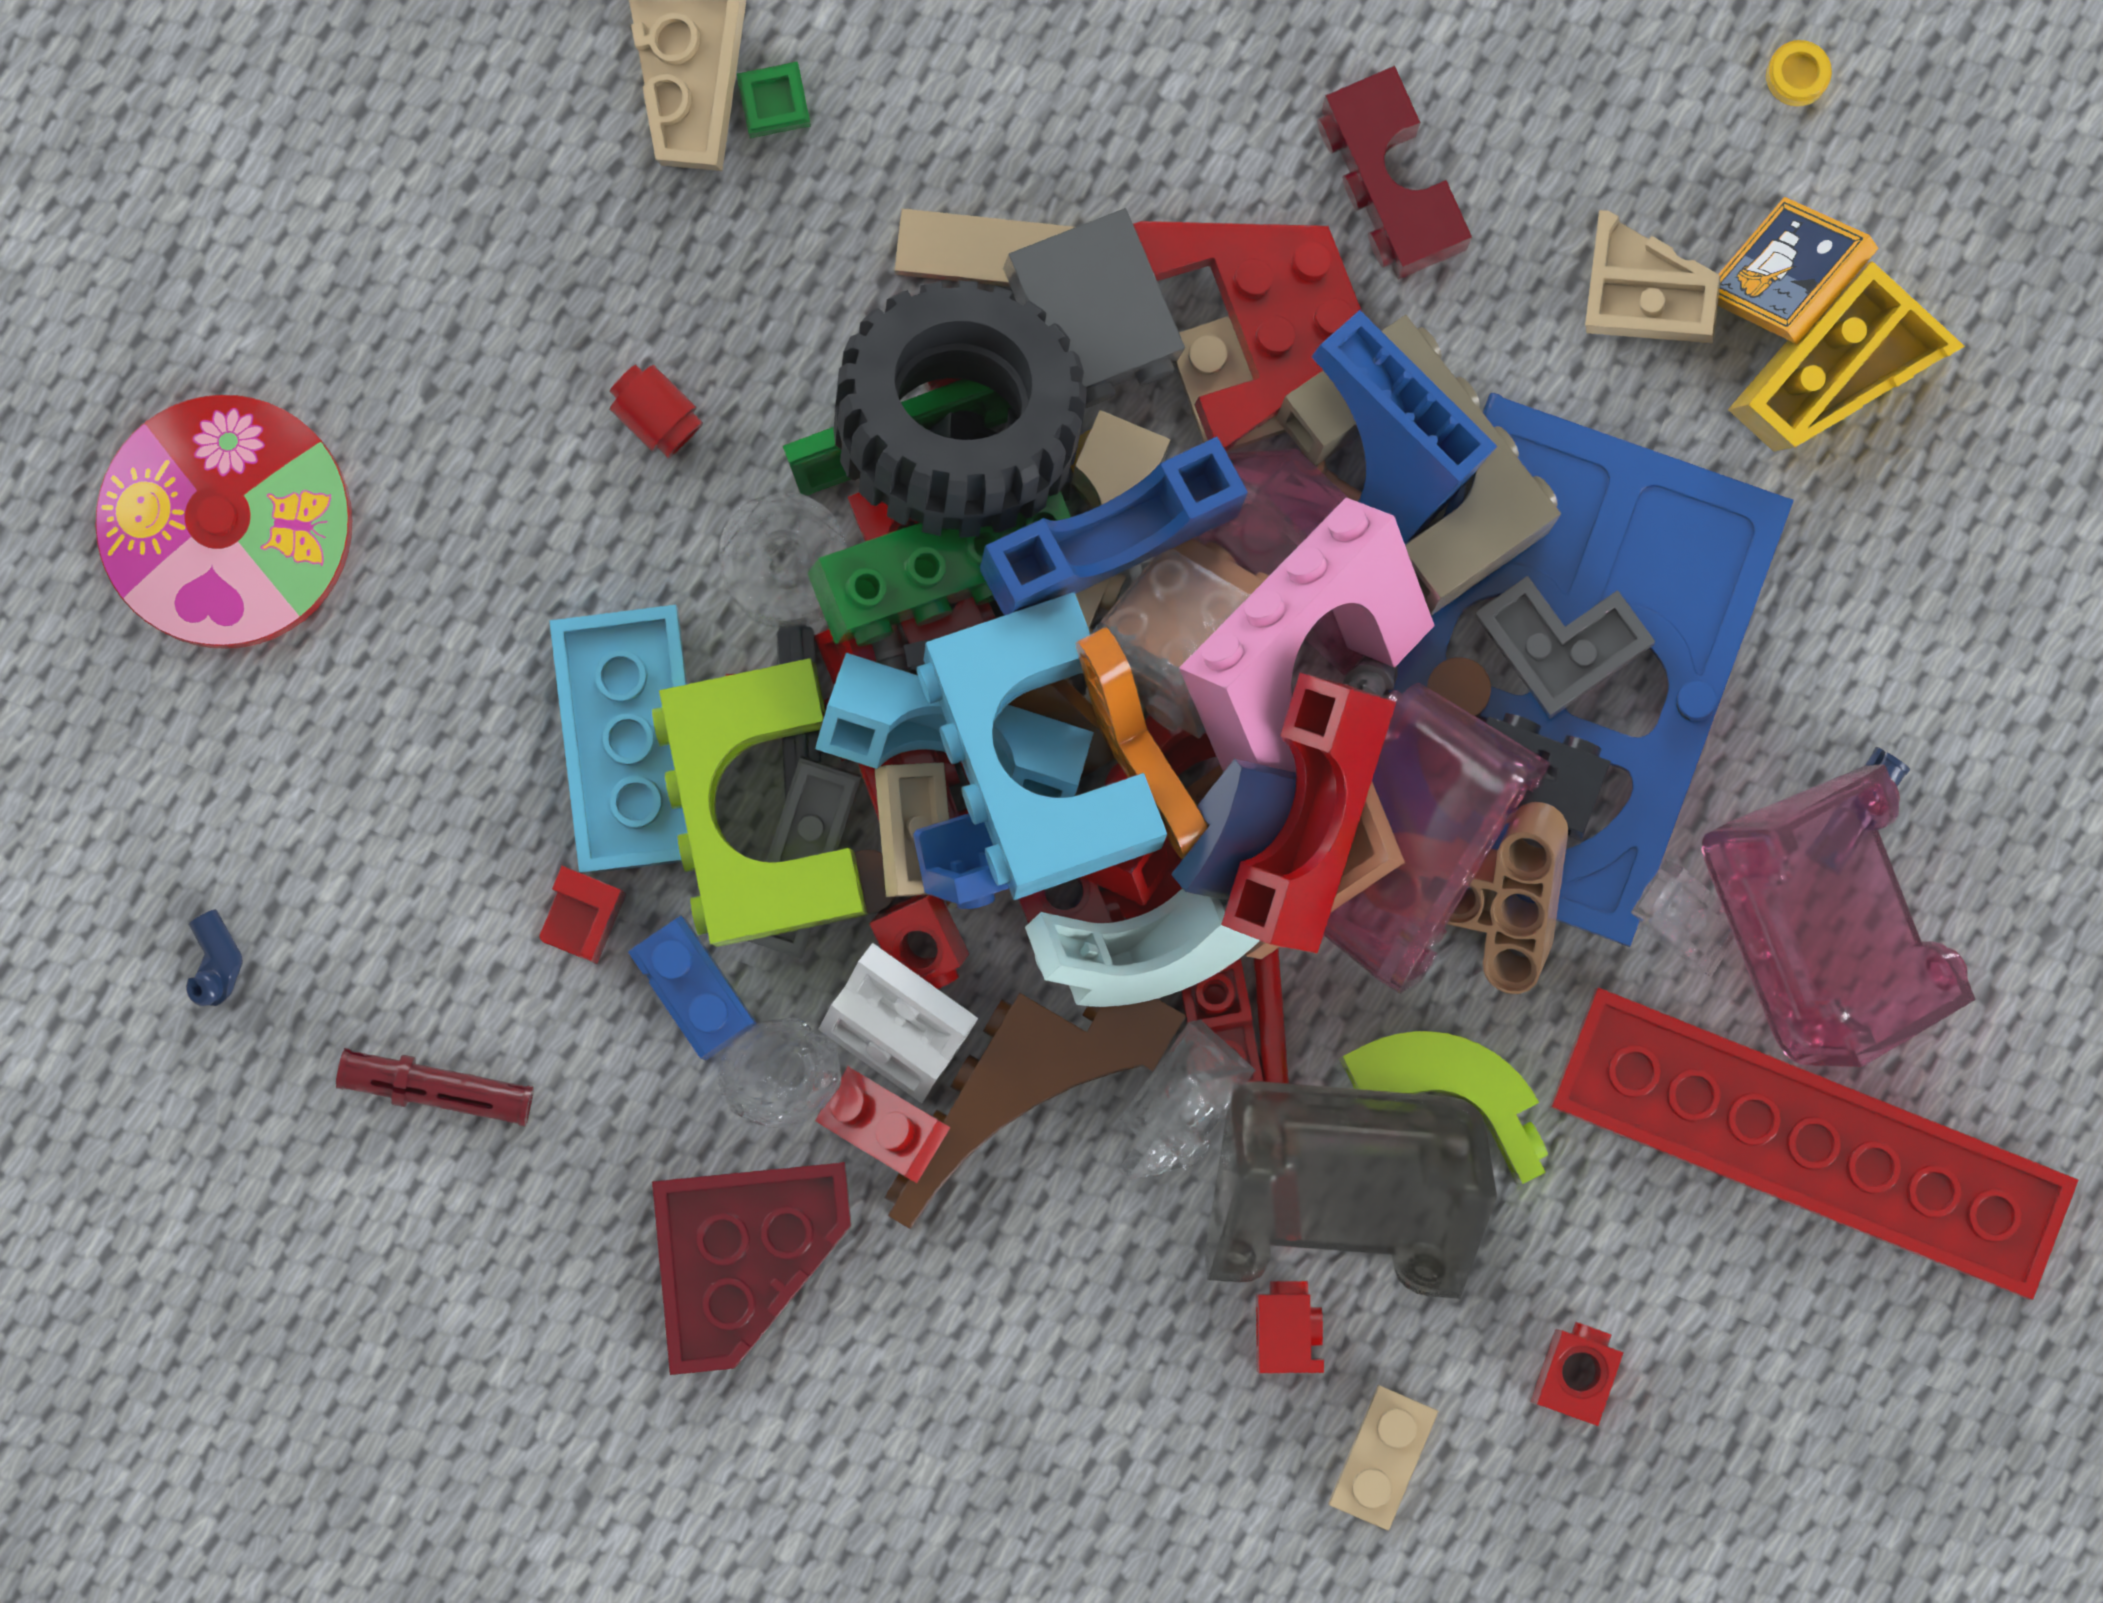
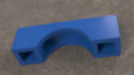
(1155, 515)

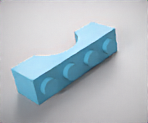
(885, 712)

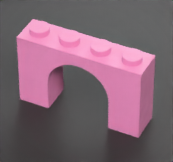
(1246, 666)

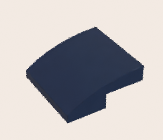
(1244, 818)

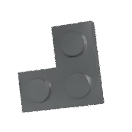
(1558, 660)

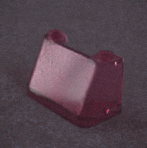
(1447, 797)
(1830, 923)

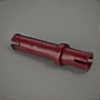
(435, 1087)

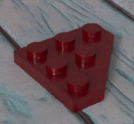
(740, 1253)

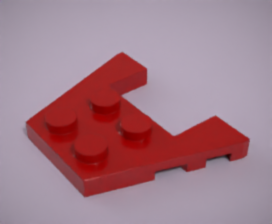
(1282, 297)

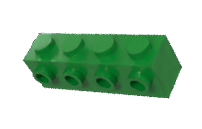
(907, 577)

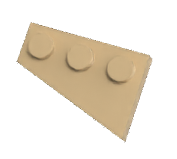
(688, 76)

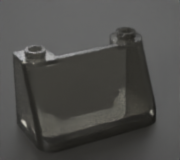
(1352, 1177)

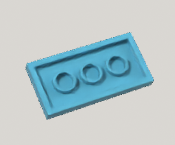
(616, 770)

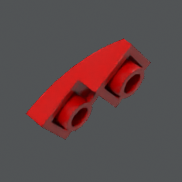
(1226, 1009)

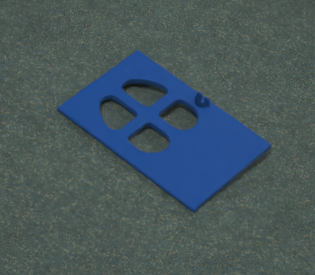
(1689, 564)

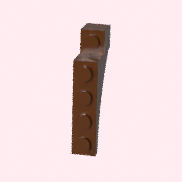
(1026, 1064)

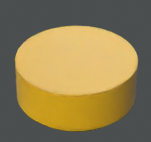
(1798, 73)

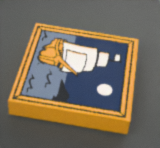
(1793, 269)

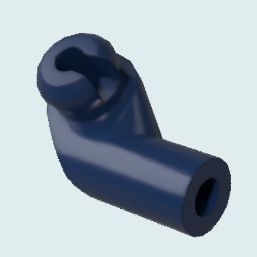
(219, 964)

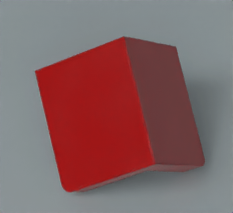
(581, 914)

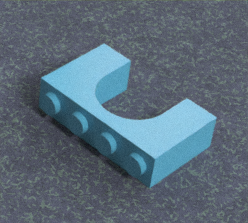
(1033, 836)

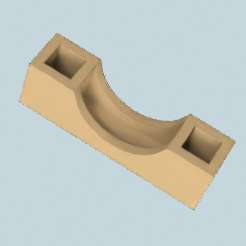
(1109, 464)

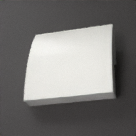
(897, 1023)

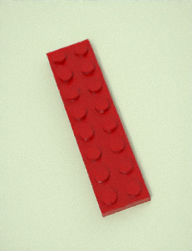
(1814, 1143)

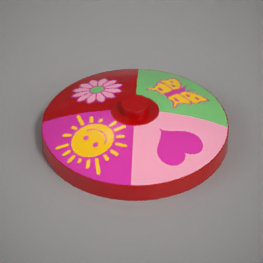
(223, 521)

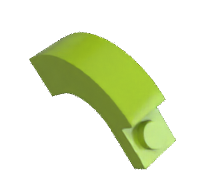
(1461, 1069)

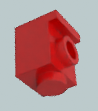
(1287, 1329)

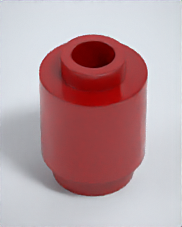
(654, 409)

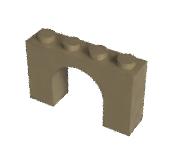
(1501, 504)

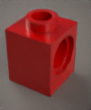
(927, 915)
(1584, 1403)

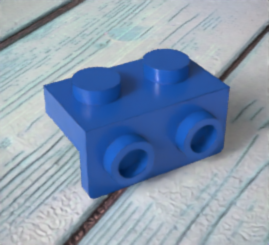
(955, 862)

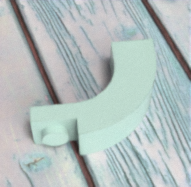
(1140, 955)

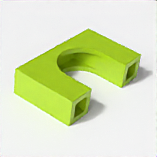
(706, 731)

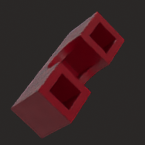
(1409, 224)

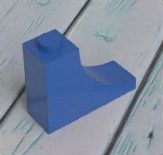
(1411, 433)

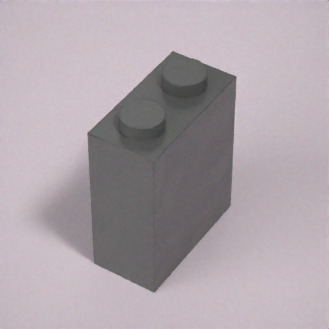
(1104, 300)

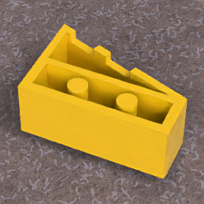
(1851, 355)

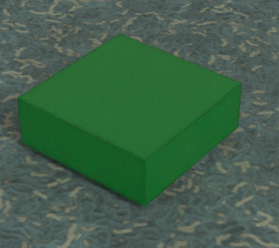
(773, 100)

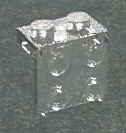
(1162, 624)
(1182, 1102)

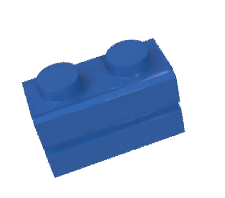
(692, 988)

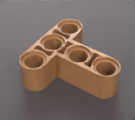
(1500, 913)

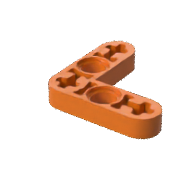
(1126, 734)

